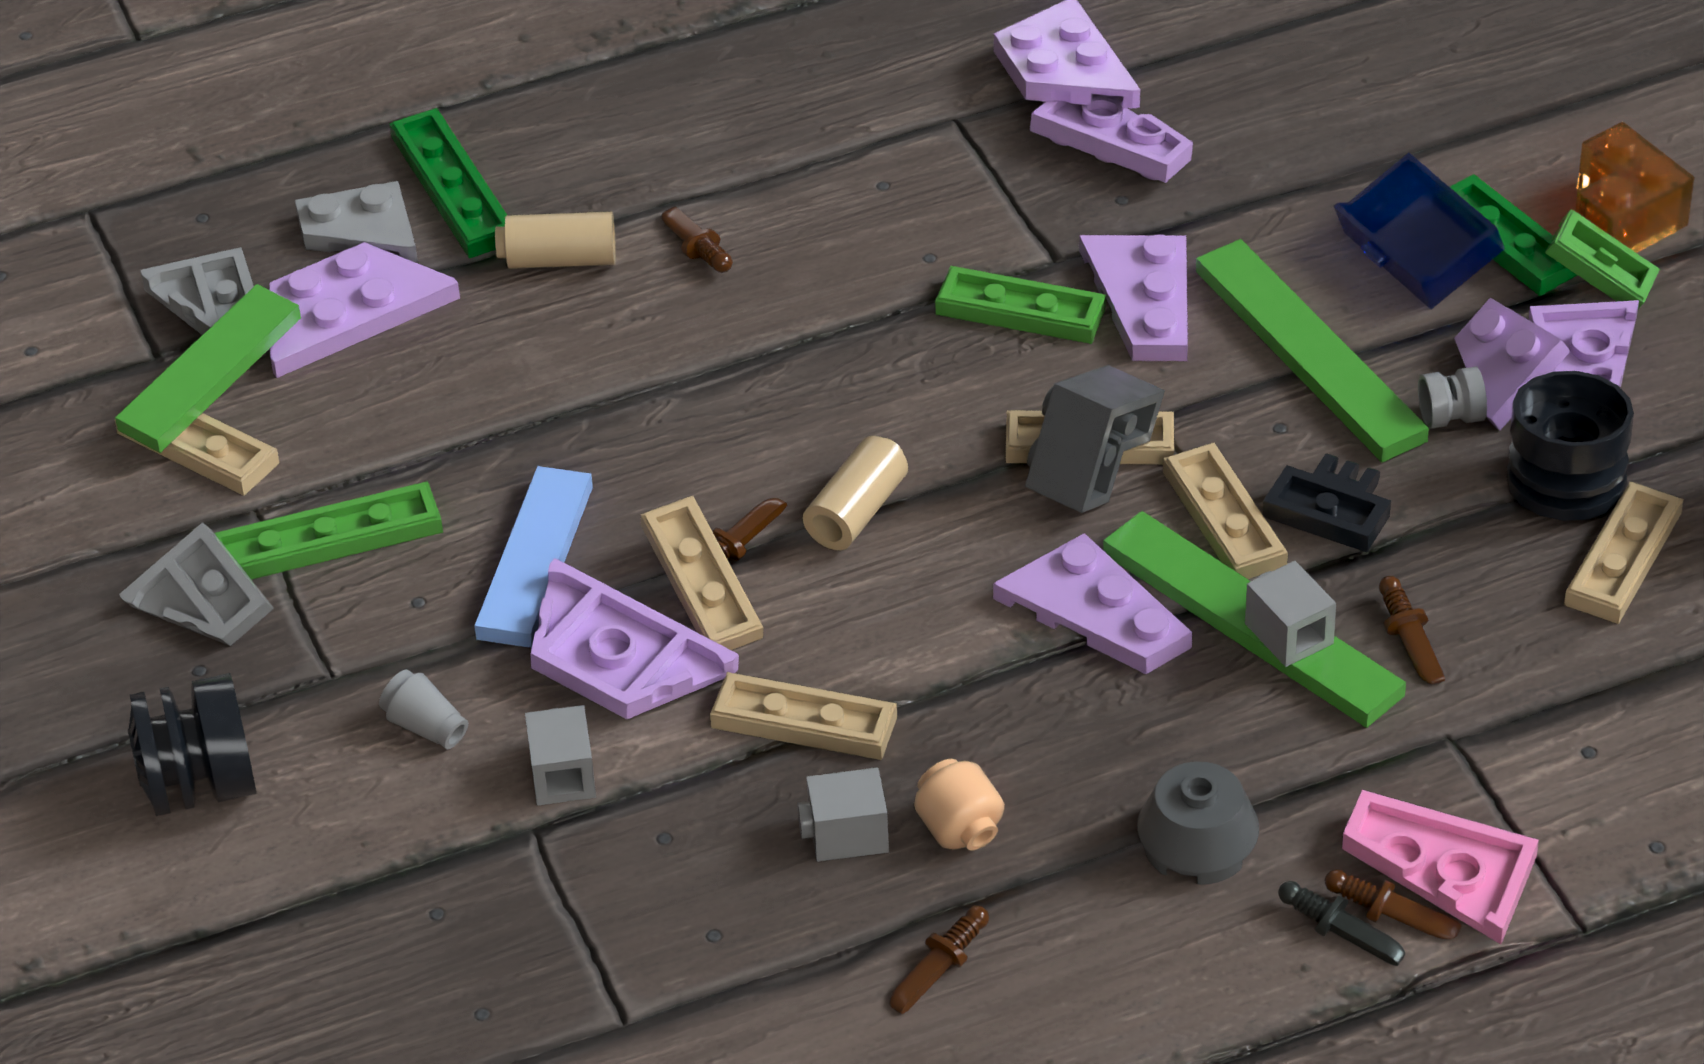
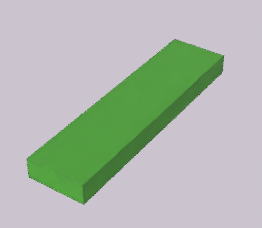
(208, 368)
(334, 531)

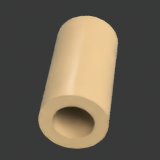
(557, 240)
(855, 492)

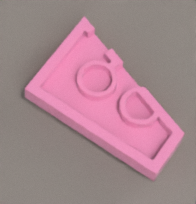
(1445, 859)

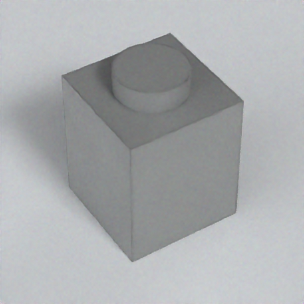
(1290, 613)
(560, 755)
(845, 814)

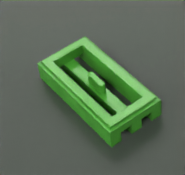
(1601, 259)

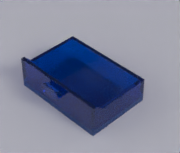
(1420, 230)

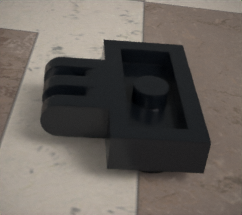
(1330, 503)

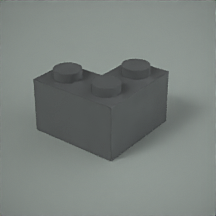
(1087, 431)

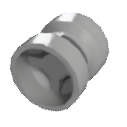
(1452, 397)

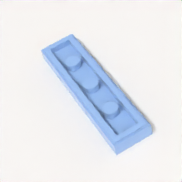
(538, 536)

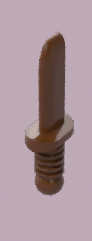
(697, 241)
(748, 527)
(1409, 625)
(1392, 905)
(944, 953)

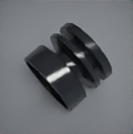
(1569, 445)
(192, 744)

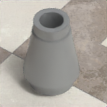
(422, 709)

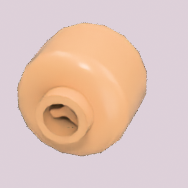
(959, 804)

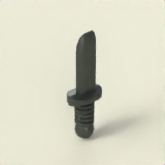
(1340, 922)

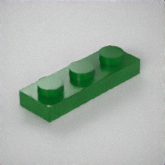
(1521, 236)

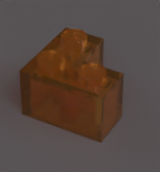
(1632, 188)

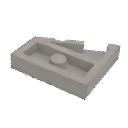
(357, 216)
(200, 287)
(200, 589)

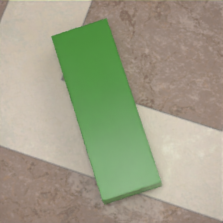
(1020, 304)

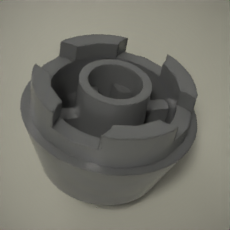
(1198, 823)

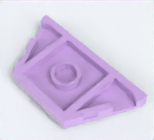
(1063, 58)
(353, 300)
(619, 647)

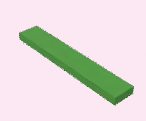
(1312, 351)
(1219, 598)

